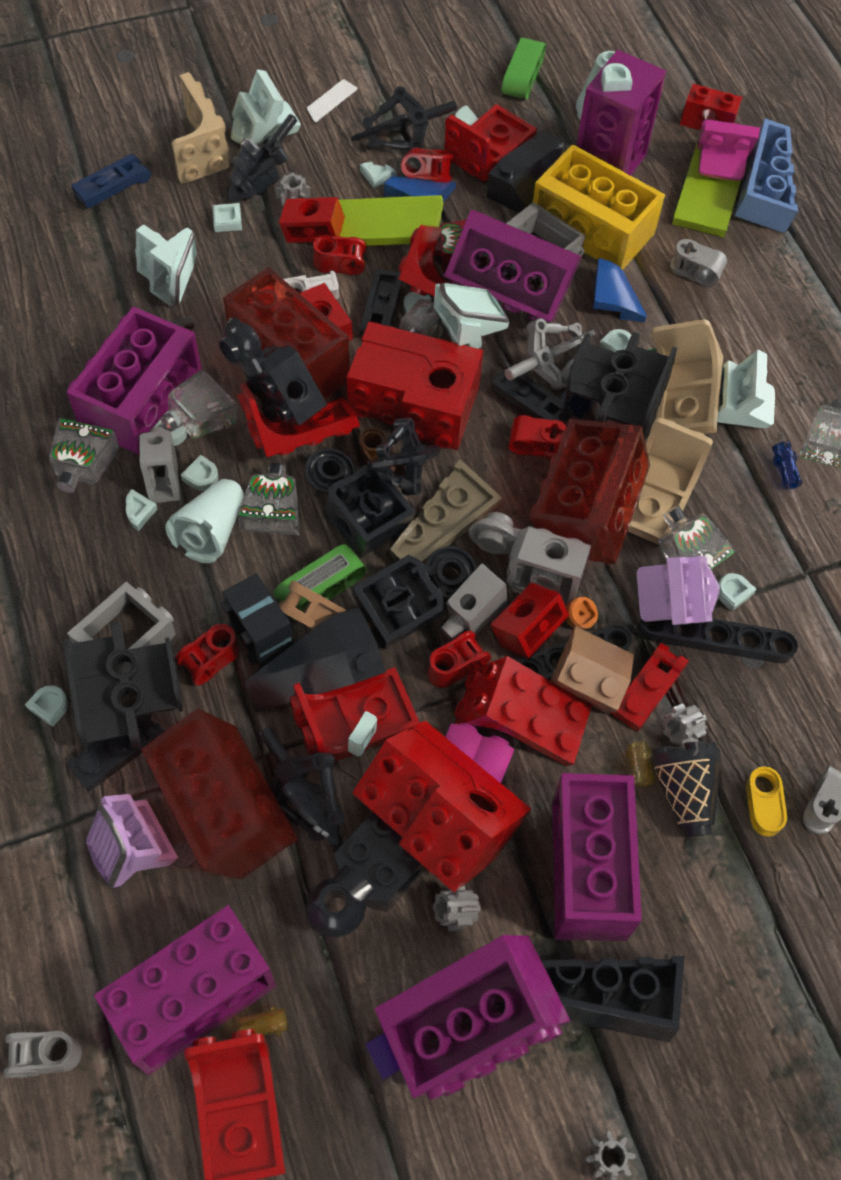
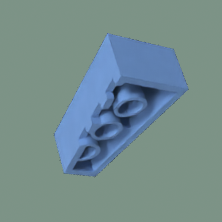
(768, 183)

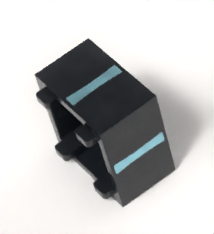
(257, 620)

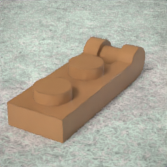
(316, 610)

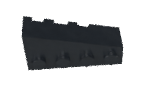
(622, 995)

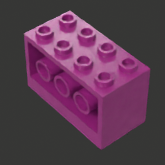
(620, 123)
(508, 247)
(132, 376)
(595, 858)
(185, 991)
(472, 1017)

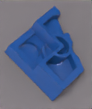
(406, 187)
(615, 293)

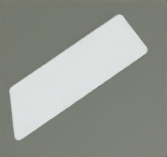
(330, 99)

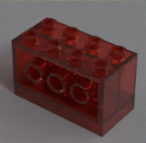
(288, 319)
(594, 486)
(218, 795)

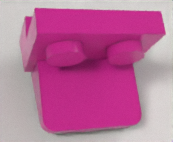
(725, 149)

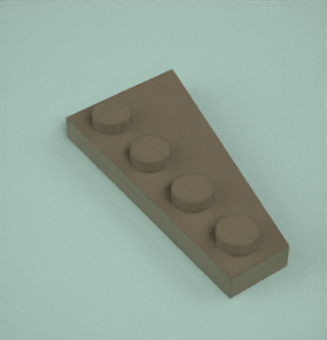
(448, 515)

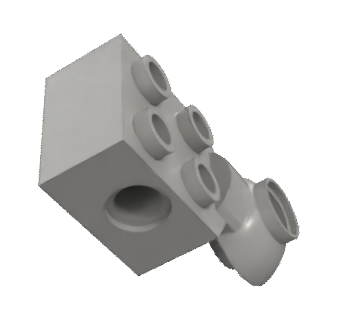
(534, 554)

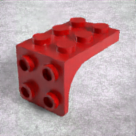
(486, 141)
(419, 266)
(282, 438)
(526, 707)
(333, 715)
(236, 1107)

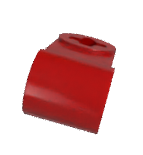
(430, 164)
(336, 254)
(535, 436)
(207, 655)
(460, 656)

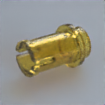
(640, 763)
(266, 1022)

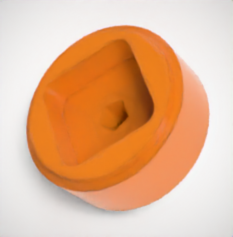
(581, 613)

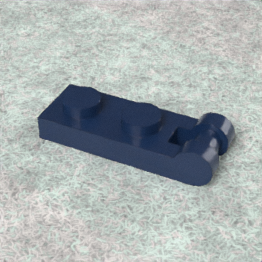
(110, 180)

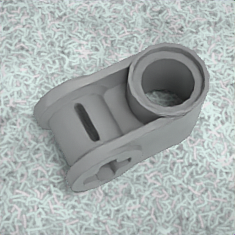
(700, 265)
(824, 800)
(33, 1053)

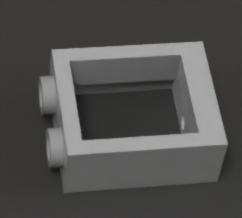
(549, 227)
(112, 607)

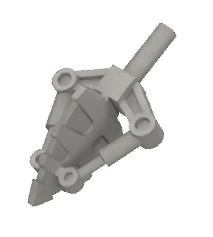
(541, 356)

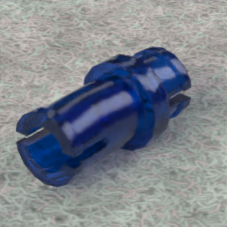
(785, 460)

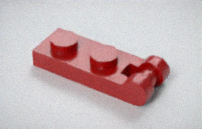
(649, 687)

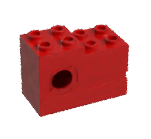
(417, 379)
(441, 804)

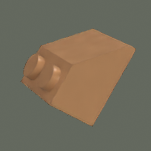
(594, 670)

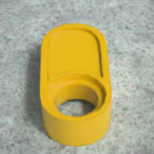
(767, 809)

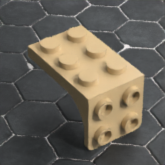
(205, 148)
(695, 377)
(676, 464)

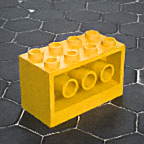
(602, 203)

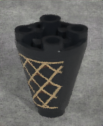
(690, 784)

